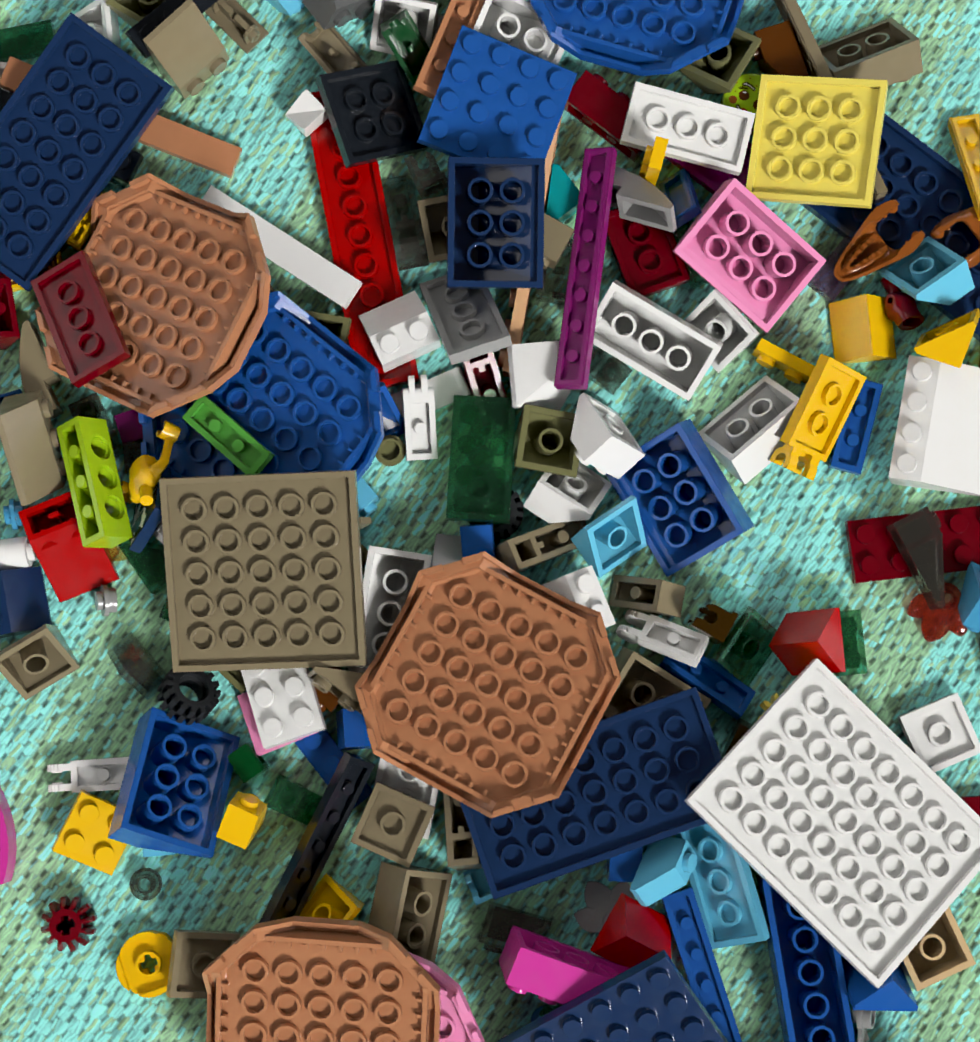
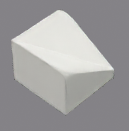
(307, 113)

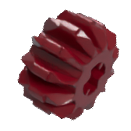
(58, 932)

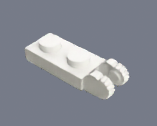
(664, 637)
(90, 774)

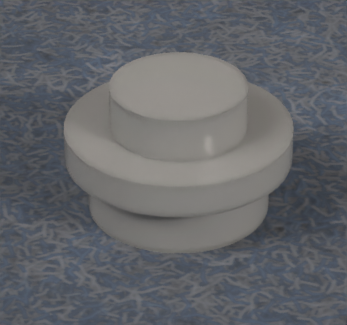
(106, 600)

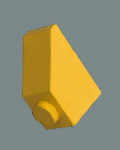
(242, 819)

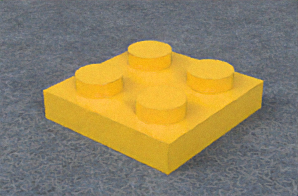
(86, 834)

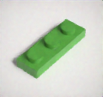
(228, 436)

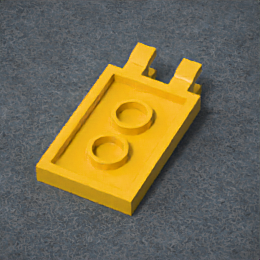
(818, 416)

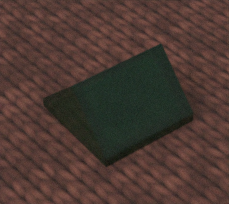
(745, 646)

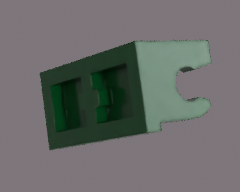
(406, 43)

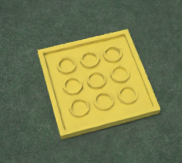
(817, 140)

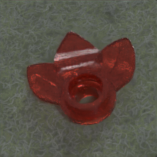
(939, 621)

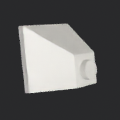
(533, 375)
(567, 498)

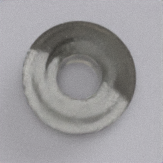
(155, 881)

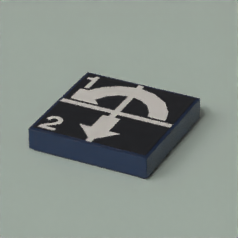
(147, 519)

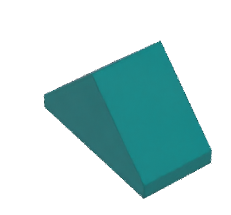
(562, 195)

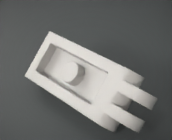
(419, 420)

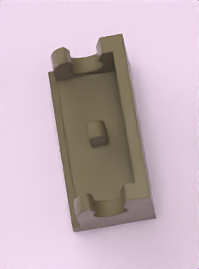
(330, 49)

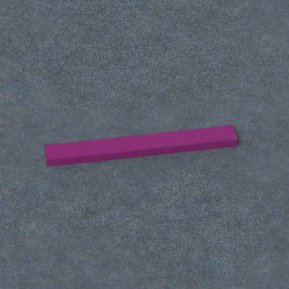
(585, 269)

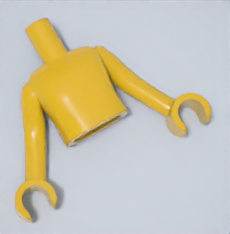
(147, 471)

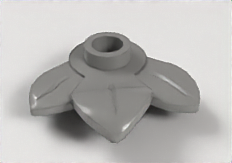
(599, 904)
(864, 1021)

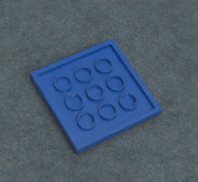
(496, 101)

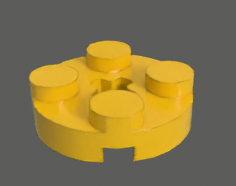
(133, 953)

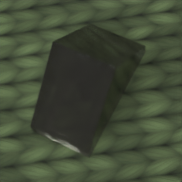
(137, 665)

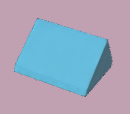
(612, 537)

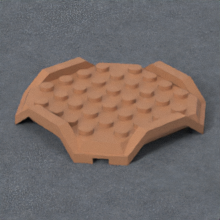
(183, 291)
(488, 685)
(320, 985)

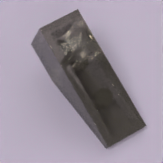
(405, 222)
(922, 550)

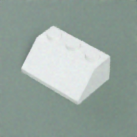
(750, 429)

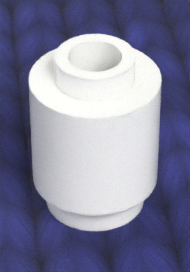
(16, 553)

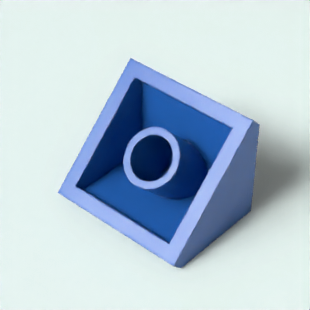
(891, 996)

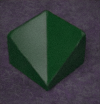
(247, 762)

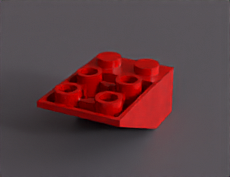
(59, 548)

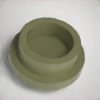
(391, 451)

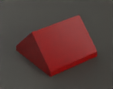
(810, 636)
(632, 933)

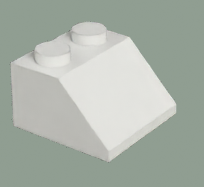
(400, 331)
(603, 438)
(583, 588)

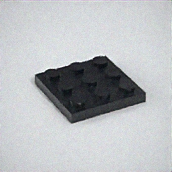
(371, 113)

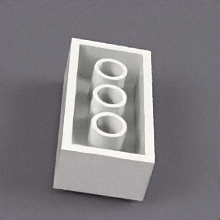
(653, 340)

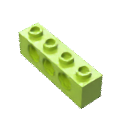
(94, 482)

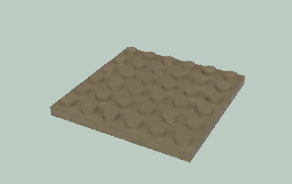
(263, 571)

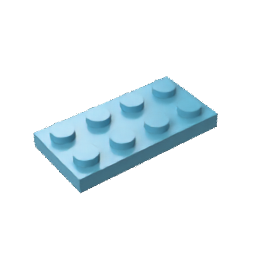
(724, 891)

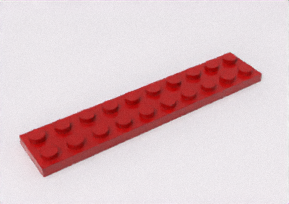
(359, 240)

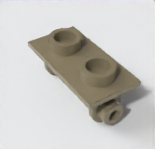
(237, 24)

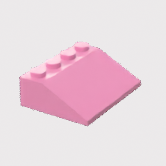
(748, 254)

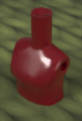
(901, 307)

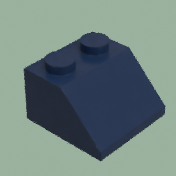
(22, 601)

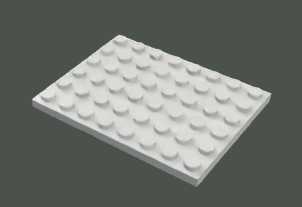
(843, 822)

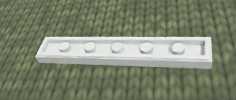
(295, 256)

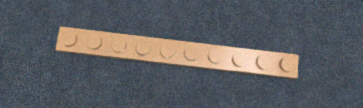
(520, 297)

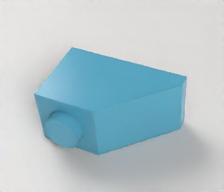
(663, 870)

